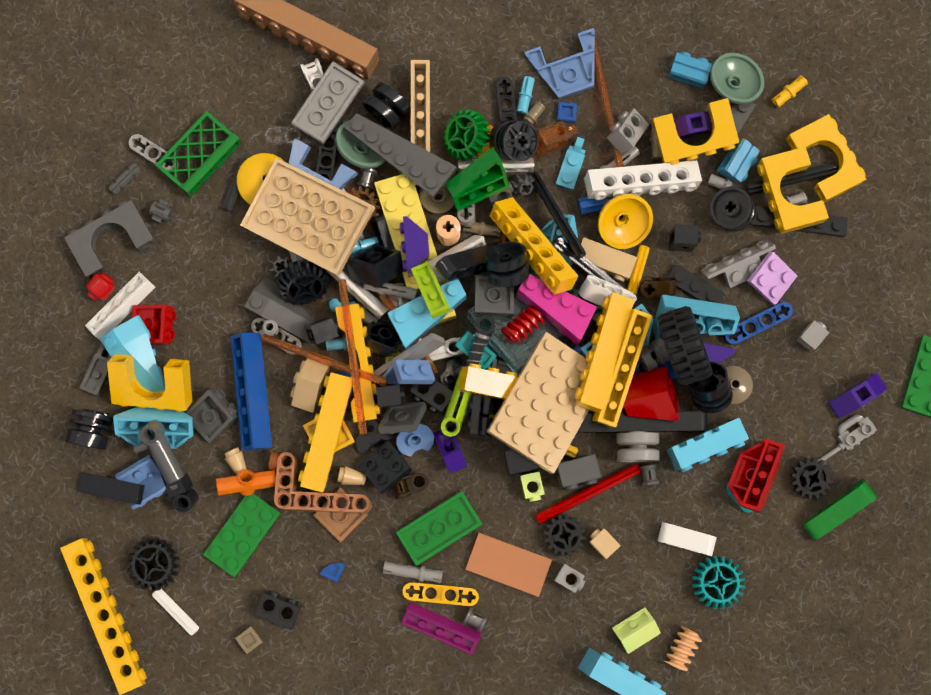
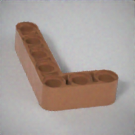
(313, 497)

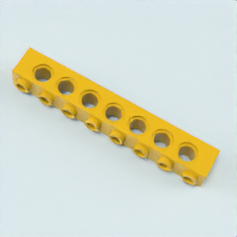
(101, 627)

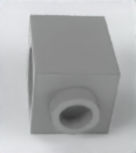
(813, 335)
(561, 578)

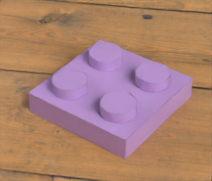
(772, 278)

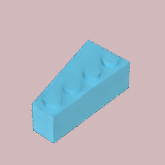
(414, 318)

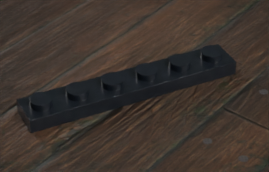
(832, 226)

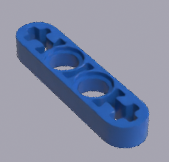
(758, 324)

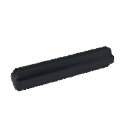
(233, 192)

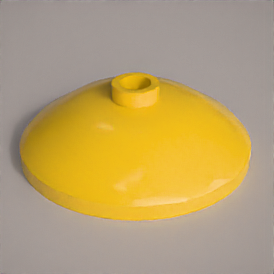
(251, 174)
(633, 226)

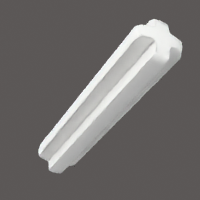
(175, 611)

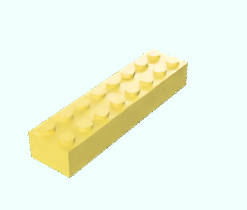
(400, 199)

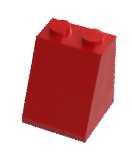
(652, 396)

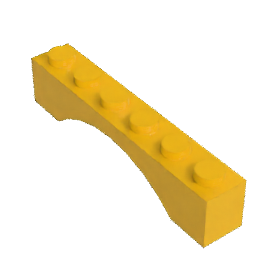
(367, 388)

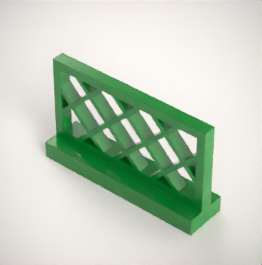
(208, 166)

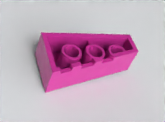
(562, 310)

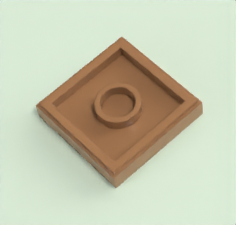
(340, 524)

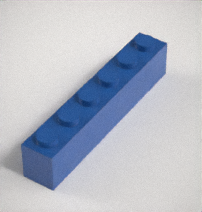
(251, 391)

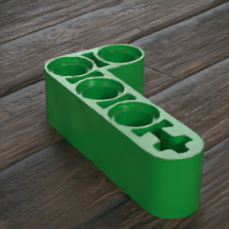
(840, 510)

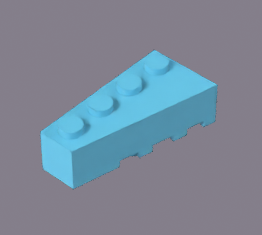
(710, 316)
(707, 444)
(617, 675)

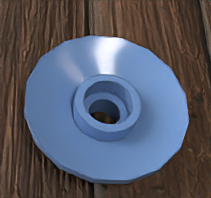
(408, 444)

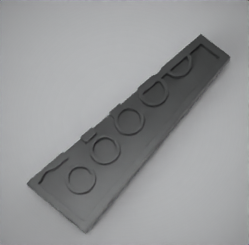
(412, 161)

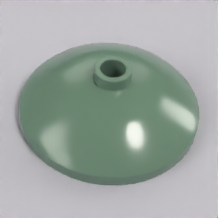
(742, 73)
(355, 151)

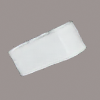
(595, 289)
(687, 539)

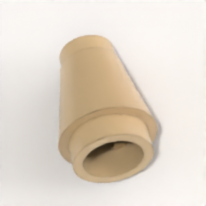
(235, 460)
(349, 476)

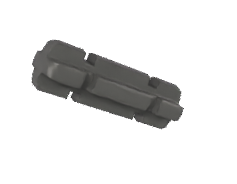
(124, 178)

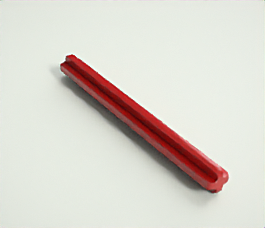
(587, 493)

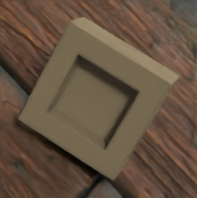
(249, 639)

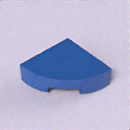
(333, 571)

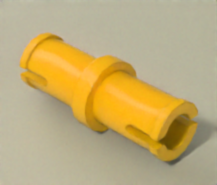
(789, 91)

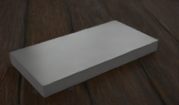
(327, 102)

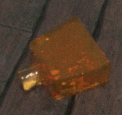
(554, 137)

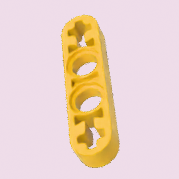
(440, 597)

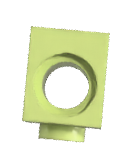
(532, 477)

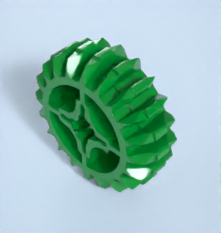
(460, 133)

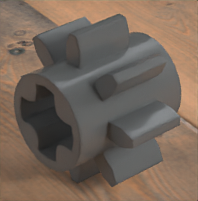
(522, 184)
(160, 211)
(280, 262)

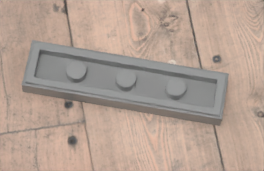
(417, 351)

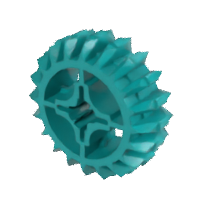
(719, 591)

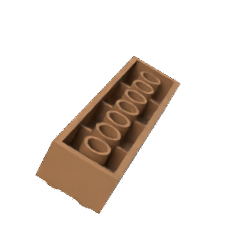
(312, 34)

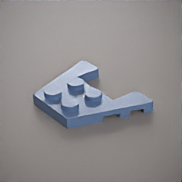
(571, 73)
(298, 155)

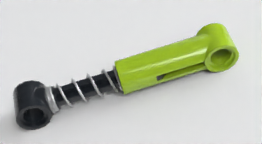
(476, 352)

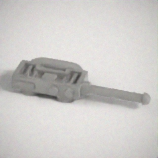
(853, 438)

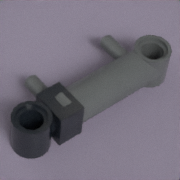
(176, 481)

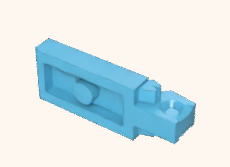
(571, 165)

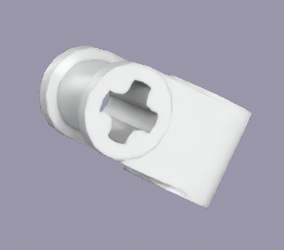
(312, 72)

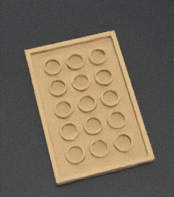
(307, 216)
(540, 408)

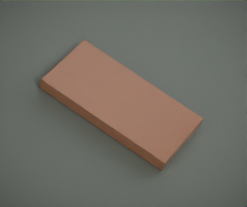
(508, 564)

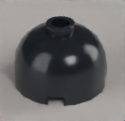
(382, 338)

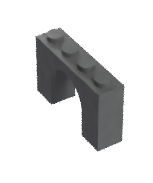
(83, 240)

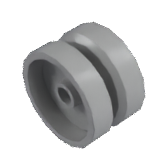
(637, 443)

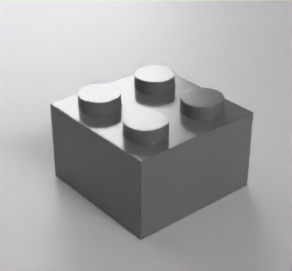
(578, 471)

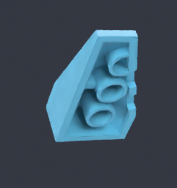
(133, 340)

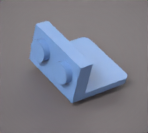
(409, 372)
(145, 473)

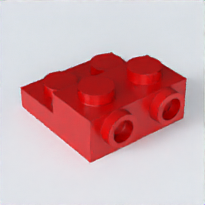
(158, 321)

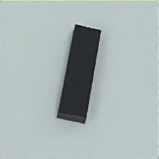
(111, 488)

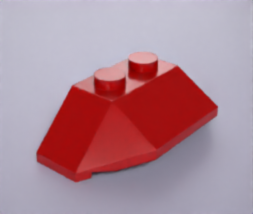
(756, 474)

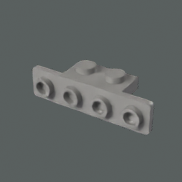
(739, 266)

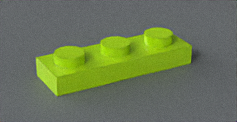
(430, 289)

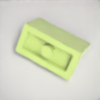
(636, 630)

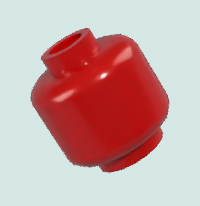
(100, 286)

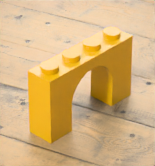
(826, 133)
(723, 135)
(789, 216)
(127, 391)

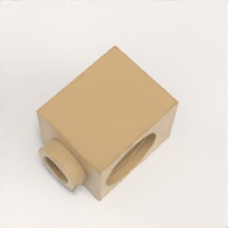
(603, 542)

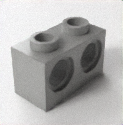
(627, 130)

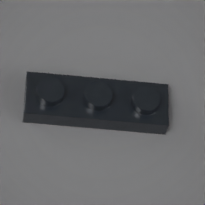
(695, 286)

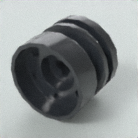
(505, 140)
(712, 393)
(89, 429)

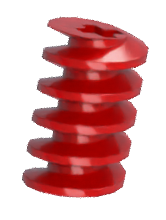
(521, 325)

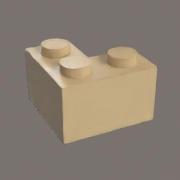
(308, 384)

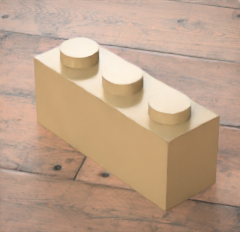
(609, 260)

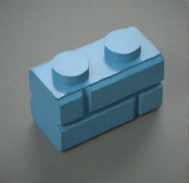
(690, 70)
(738, 161)

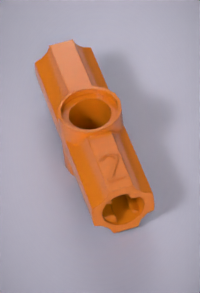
(246, 482)

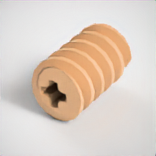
(448, 222)
(683, 649)

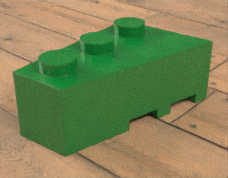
(478, 180)

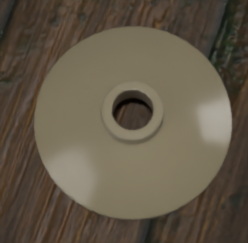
(434, 205)
(744, 382)

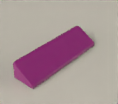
(441, 628)

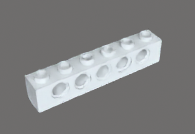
(632, 175)

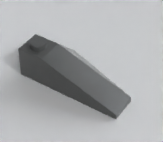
(268, 304)

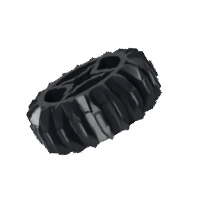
(302, 282)
(156, 556)

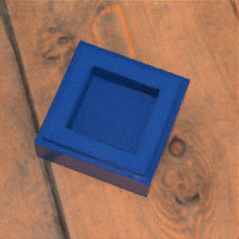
(567, 112)

